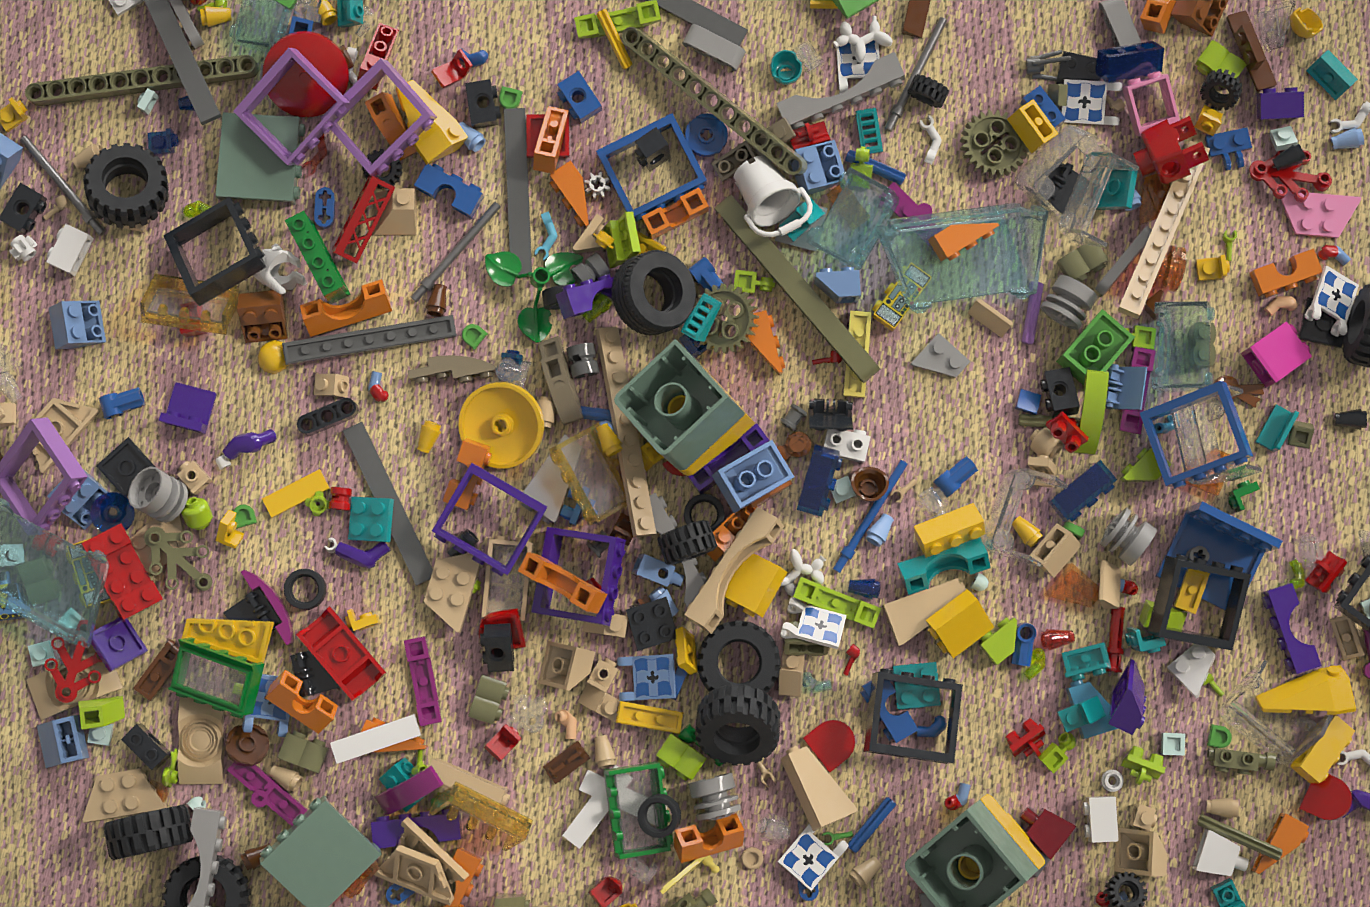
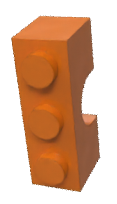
(684, 210)
(1304, 268)
(469, 453)
(313, 713)
(724, 836)

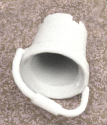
(769, 196)

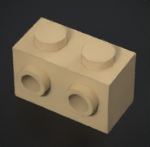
(1056, 550)

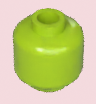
(197, 513)

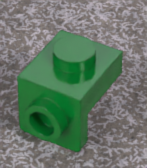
(1243, 489)

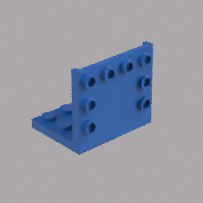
(1226, 541)

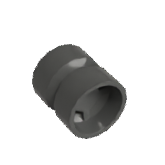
(592, 269)
(582, 360)

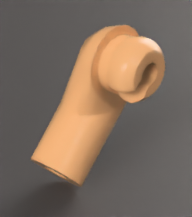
(1281, 302)
(568, 721)

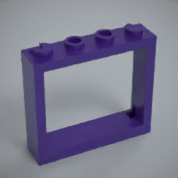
(479, 556)
(612, 573)

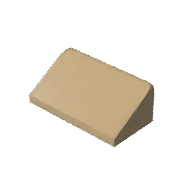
(990, 317)
(1109, 585)
(1348, 637)

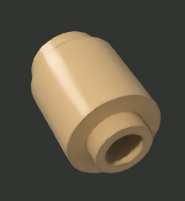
(548, 410)

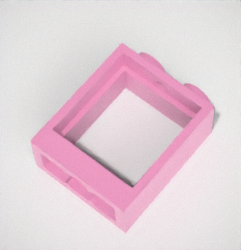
(1168, 98)

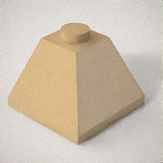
(399, 214)
(565, 665)
(1140, 853)

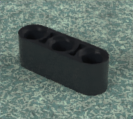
(317, 416)

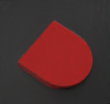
(506, 616)
(831, 743)
(1327, 799)

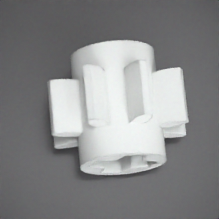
(601, 190)
(23, 248)

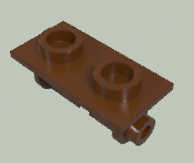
(566, 762)

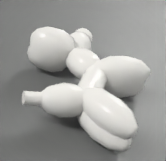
(860, 50)
(813, 569)

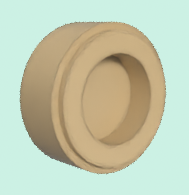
(752, 858)

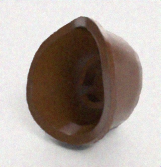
(869, 483)

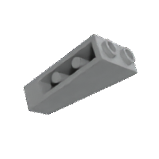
(548, 489)

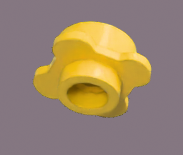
(604, 239)

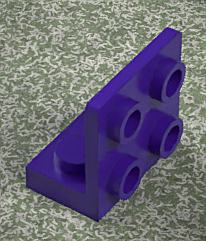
(189, 408)

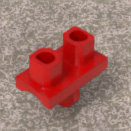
(810, 135)
(1067, 432)
(1326, 572)
(1034, 733)

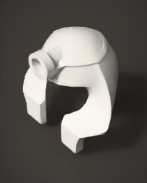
(270, 275)

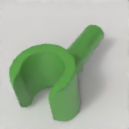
(837, 836)

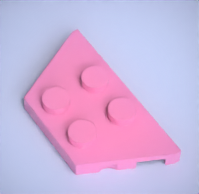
(1320, 214)

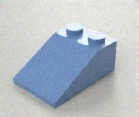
(752, 476)

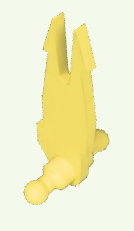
(707, 861)

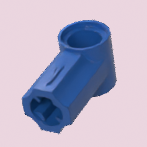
(705, 274)
(118, 403)
(953, 478)
(1023, 647)

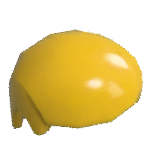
(1310, 18)
(272, 357)

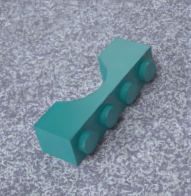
(919, 571)

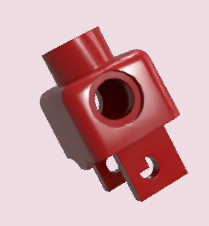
(1164, 153)

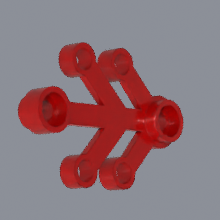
(1288, 177)
(73, 666)

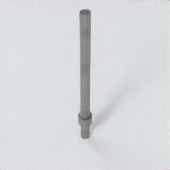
(898, 109)
(87, 215)
(428, 282)

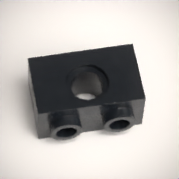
(477, 92)
(652, 149)
(23, 197)
(1062, 381)
(498, 647)
(146, 746)

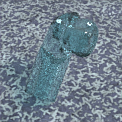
(813, 685)

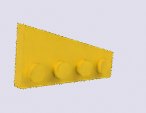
(236, 636)

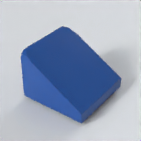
(1028, 402)

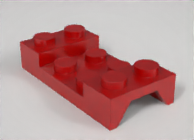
(126, 579)
(341, 654)

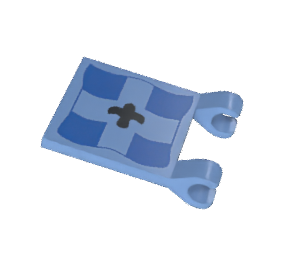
(651, 677)
(266, 710)

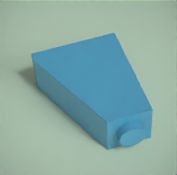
(1082, 691)

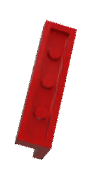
(356, 214)

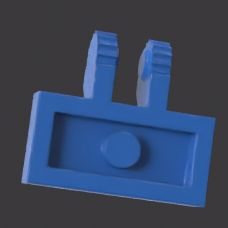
(1229, 142)

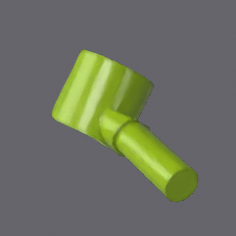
(217, 3)
(1229, 241)
(1210, 680)
(419, 766)

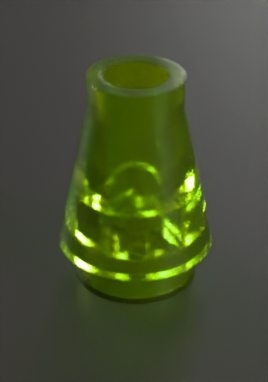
(600, 305)

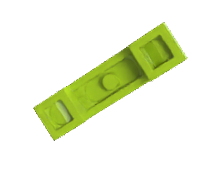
(639, 16)
(1093, 409)
(834, 601)

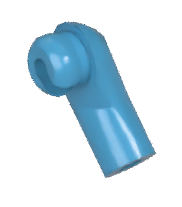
(1164, 428)

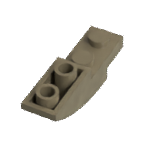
(731, 161)
(461, 367)
(559, 380)

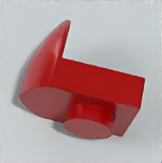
(606, 891)

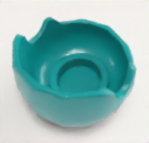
(782, 60)

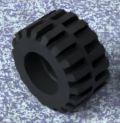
(687, 542)

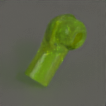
(195, 208)
(1299, 573)
(1037, 663)

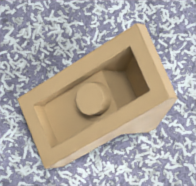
(587, 242)
(791, 675)
(599, 702)

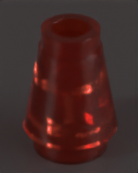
(1056, 638)

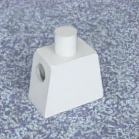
(1218, 855)

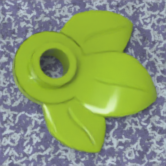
(170, 775)

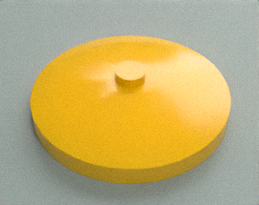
(505, 420)

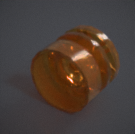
(1172, 269)

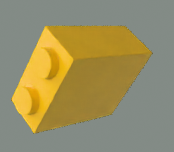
(754, 585)
(959, 624)

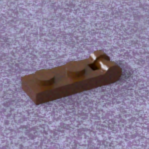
(157, 672)

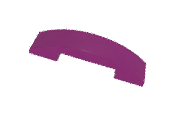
(1130, 419)
(285, 628)
(423, 681)
(409, 791)

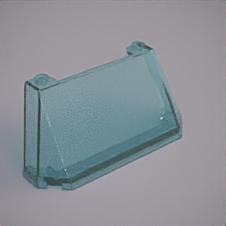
(994, 266)
(49, 578)

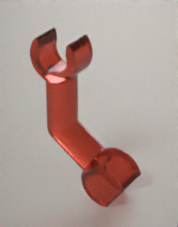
(319, 156)

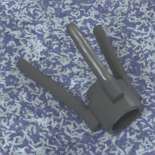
(1036, 64)

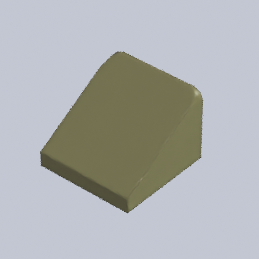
(1058, 94)
(1301, 434)

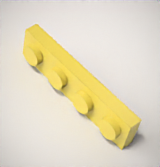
(860, 329)

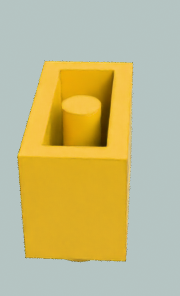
(1032, 126)

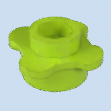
(317, 509)

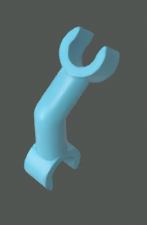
(551, 232)

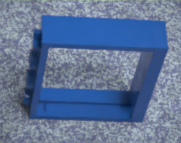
(629, 141)
(1199, 473)

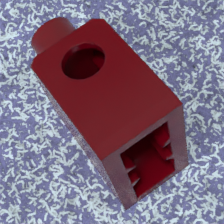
(1046, 830)

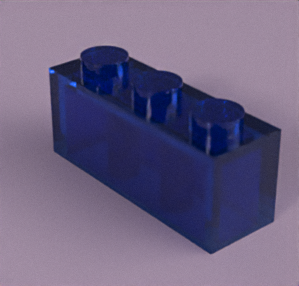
(1129, 61)
(819, 480)
(1083, 491)

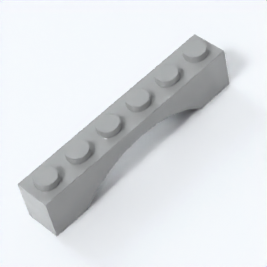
(883, 73)
(665, 523)
(206, 830)

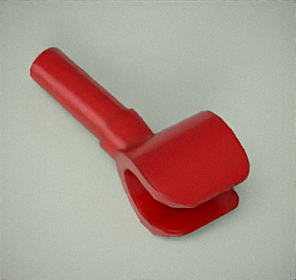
(834, 358)
(853, 652)

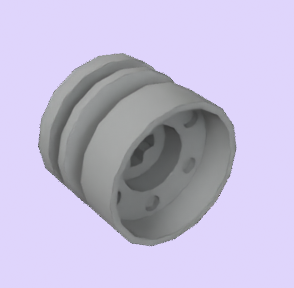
(1069, 300)
(158, 494)
(1128, 536)
(714, 797)

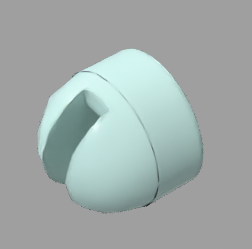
(980, 583)
(197, 802)

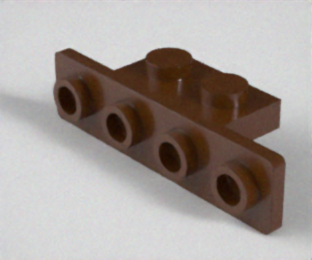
(1251, 50)

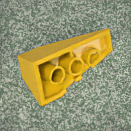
(443, 136)
(1319, 690)

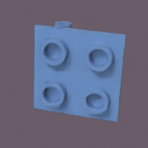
(1126, 387)

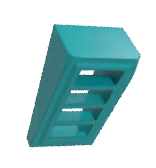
(876, 130)
(692, 321)

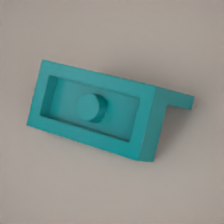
(1331, 75)
(1276, 428)

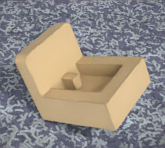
(331, 385)
(1042, 464)

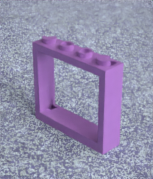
(266, 84)
(408, 138)
(40, 430)

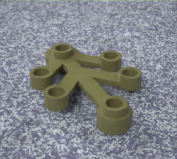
(175, 555)

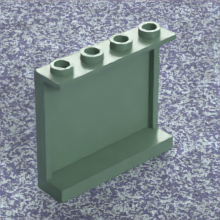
(250, 167)
(319, 855)

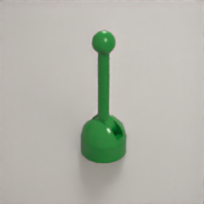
(688, 736)

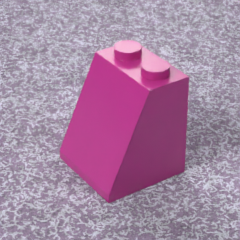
(1276, 354)

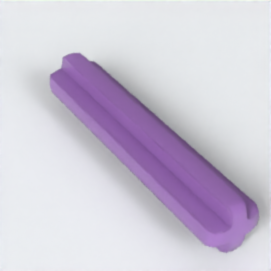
(1032, 316)

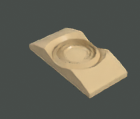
(43, 688)
(200, 743)

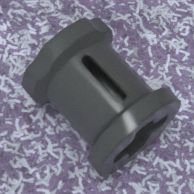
(793, 417)
(598, 547)
(1202, 553)

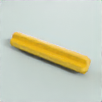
(614, 39)

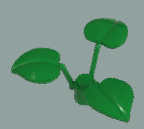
(504, 268)

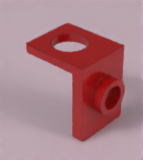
(452, 71)

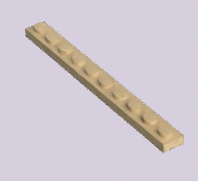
(1159, 242)
(631, 456)

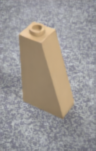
(909, 614)
(816, 789)

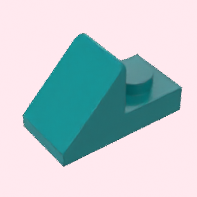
(799, 212)
(1081, 713)

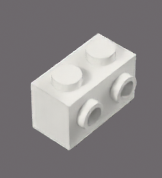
(69, 249)
(851, 445)
(1101, 819)

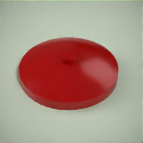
(297, 90)

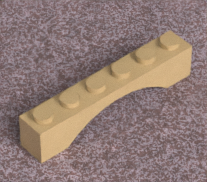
(757, 533)

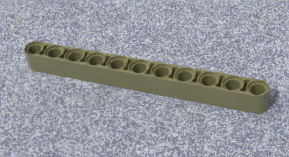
(132, 78)
(723, 103)
(798, 291)

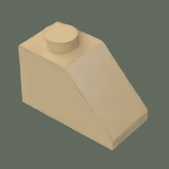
(617, 627)

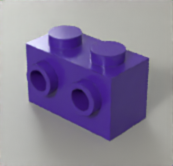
(1280, 104)

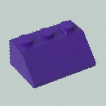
(1128, 700)

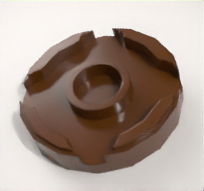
(246, 747)

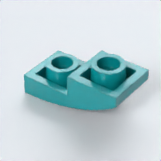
(1227, 894)

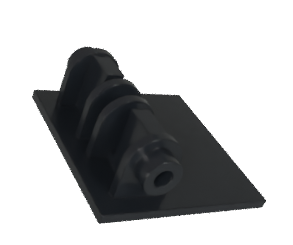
(1078, 68)
(1064, 181)
(823, 419)
(253, 608)
(651, 623)
(312, 674)

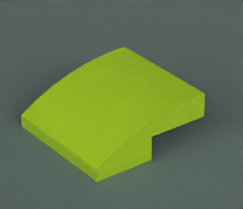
(626, 239)

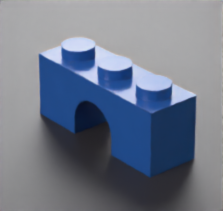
(433, 180)
(896, 726)

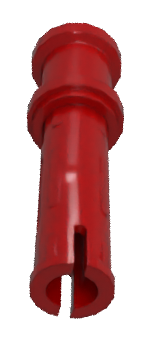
(1115, 640)

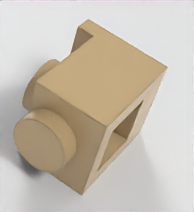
(201, 479)
(603, 683)
(1143, 817)

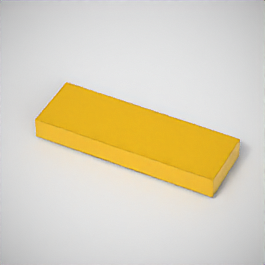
(295, 493)
(649, 717)

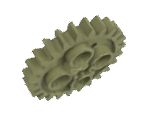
(980, 128)
(742, 322)

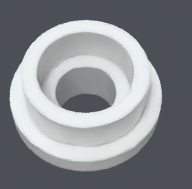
(1119, 780)

